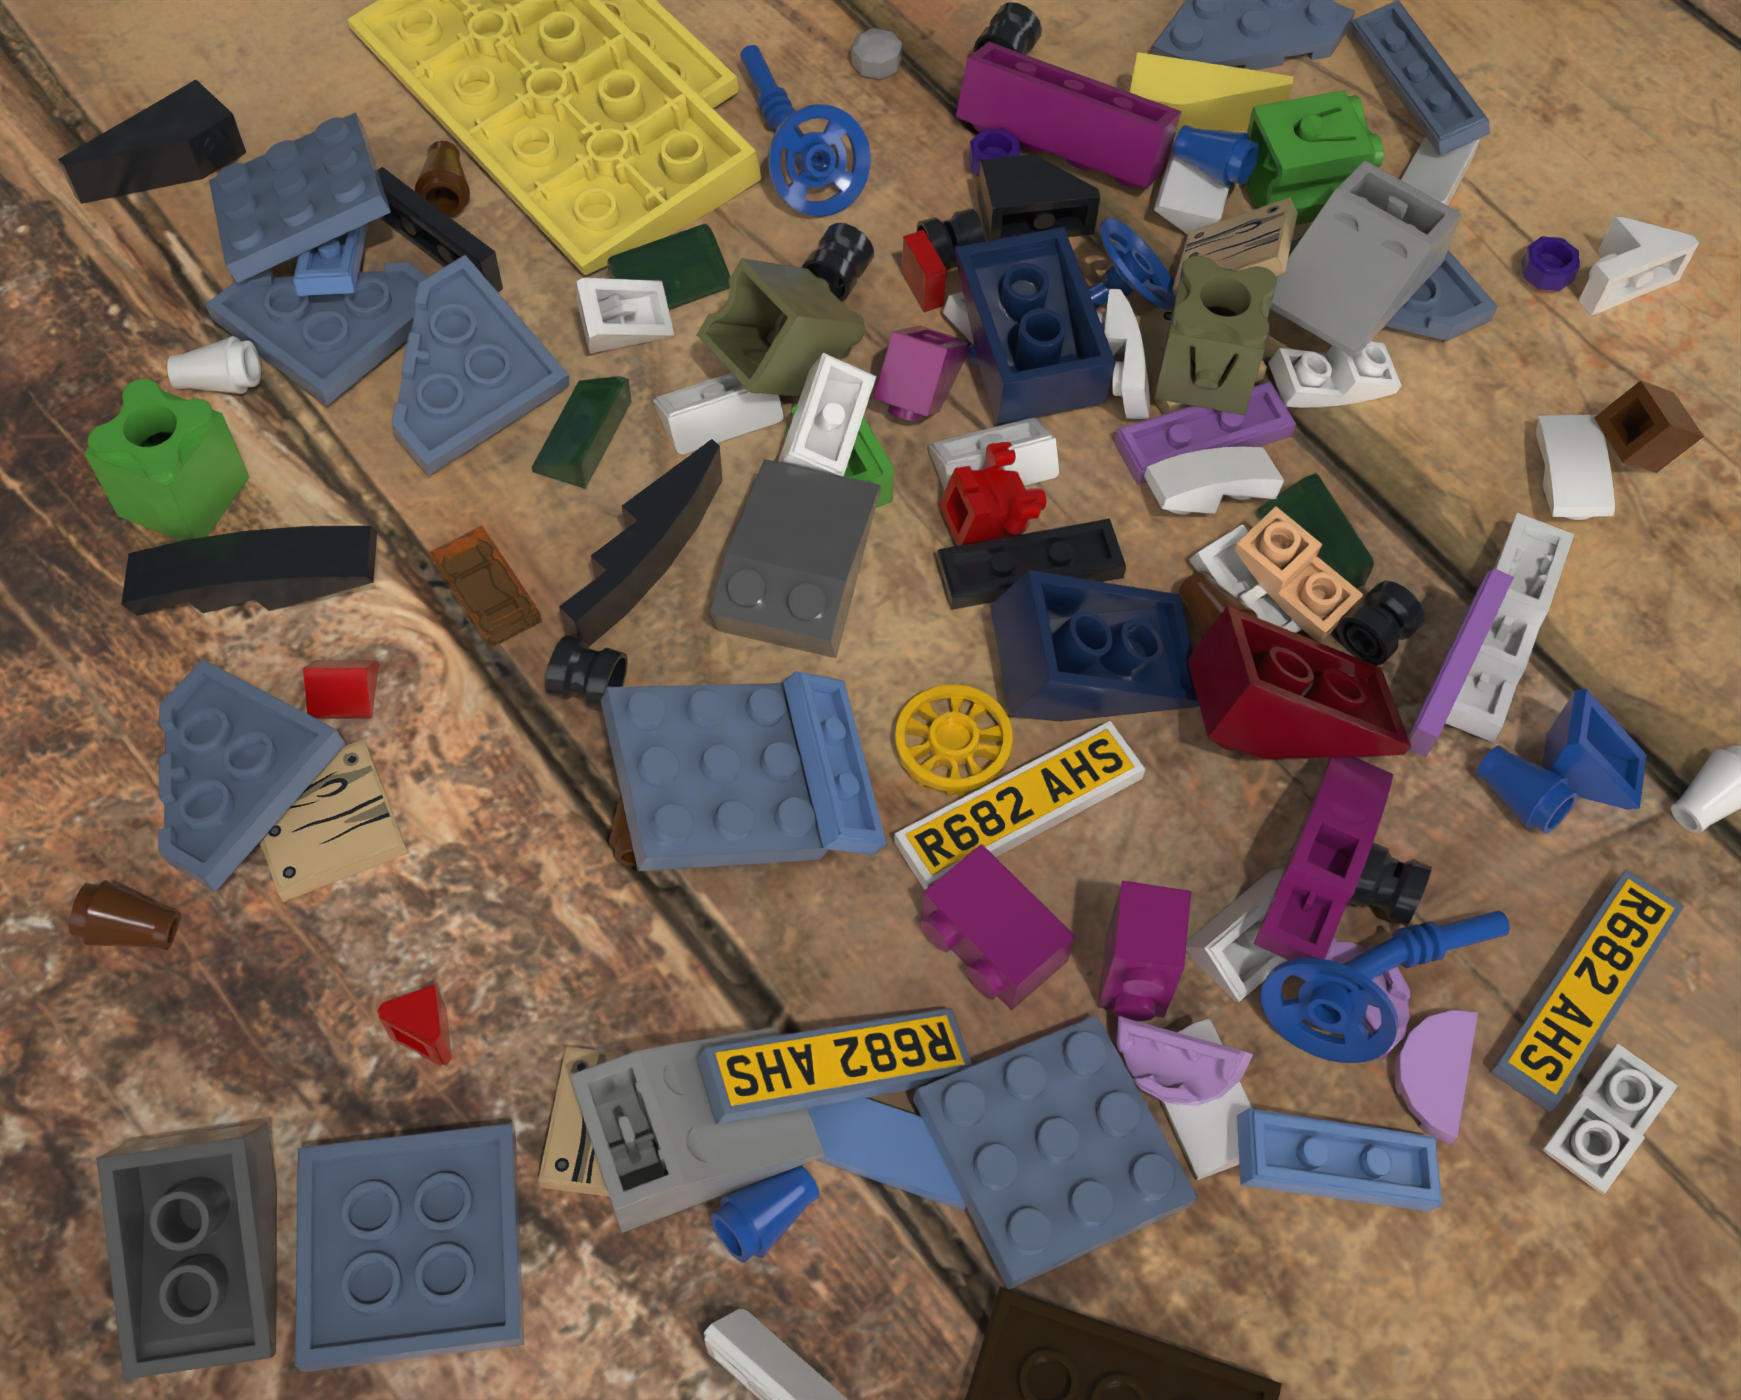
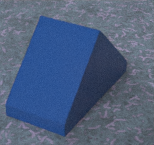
(1595, 753)

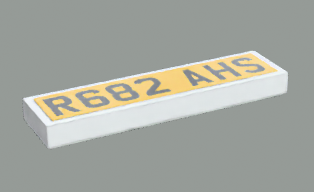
(1021, 803)

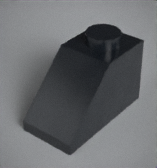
(1033, 196)

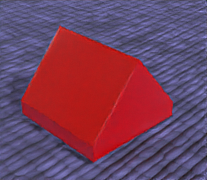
(340, 688)
(419, 1023)

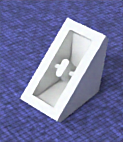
(622, 312)

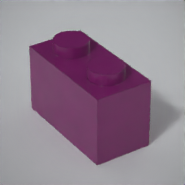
(995, 928)
(1144, 950)

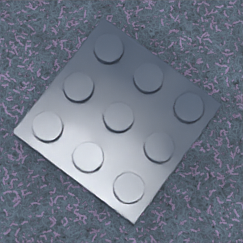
(297, 196)
(710, 775)
(1053, 1150)
(408, 1248)

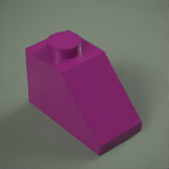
(919, 371)

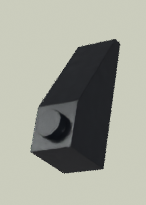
(157, 148)

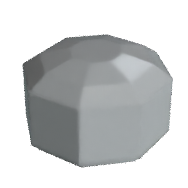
(876, 53)

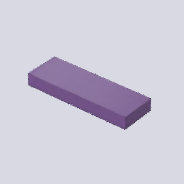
(1202, 429)
(1458, 661)

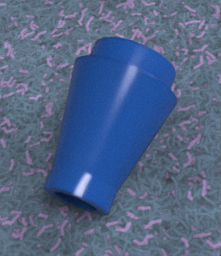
(1219, 153)
(1528, 790)
(762, 1212)

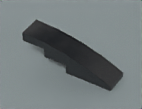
(655, 532)
(260, 565)

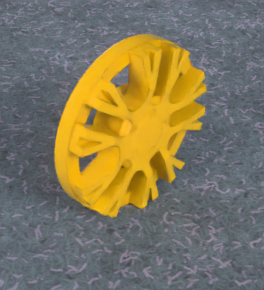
(953, 739)

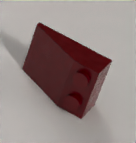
(1290, 694)

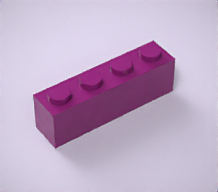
(1068, 115)

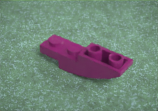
(1326, 859)

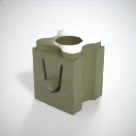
(1221, 316)
(781, 323)

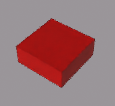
(923, 271)

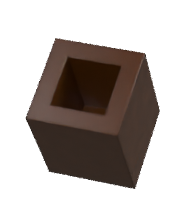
(1648, 427)

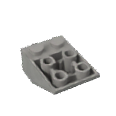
(1363, 258)
(661, 1137)

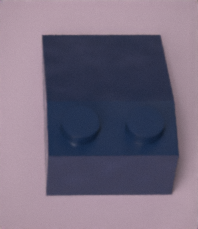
(1034, 326)
(1091, 649)

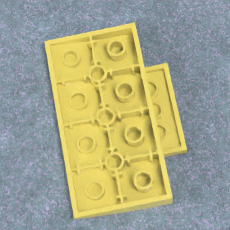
(574, 110)

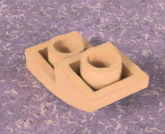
(1288, 569)

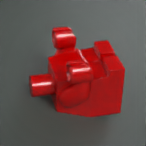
(990, 500)

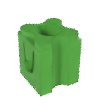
(1309, 150)
(167, 462)

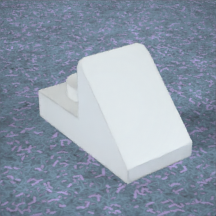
(1635, 262)

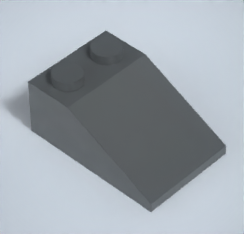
(795, 558)
(192, 1249)

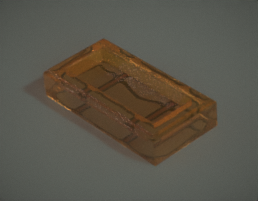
(485, 587)

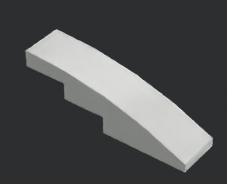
(1535, 558)

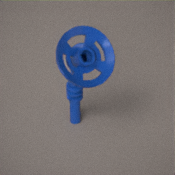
(811, 150)
(1130, 271)
(1339, 994)

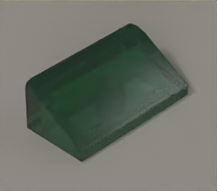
(684, 262)
(584, 430)
(1318, 513)

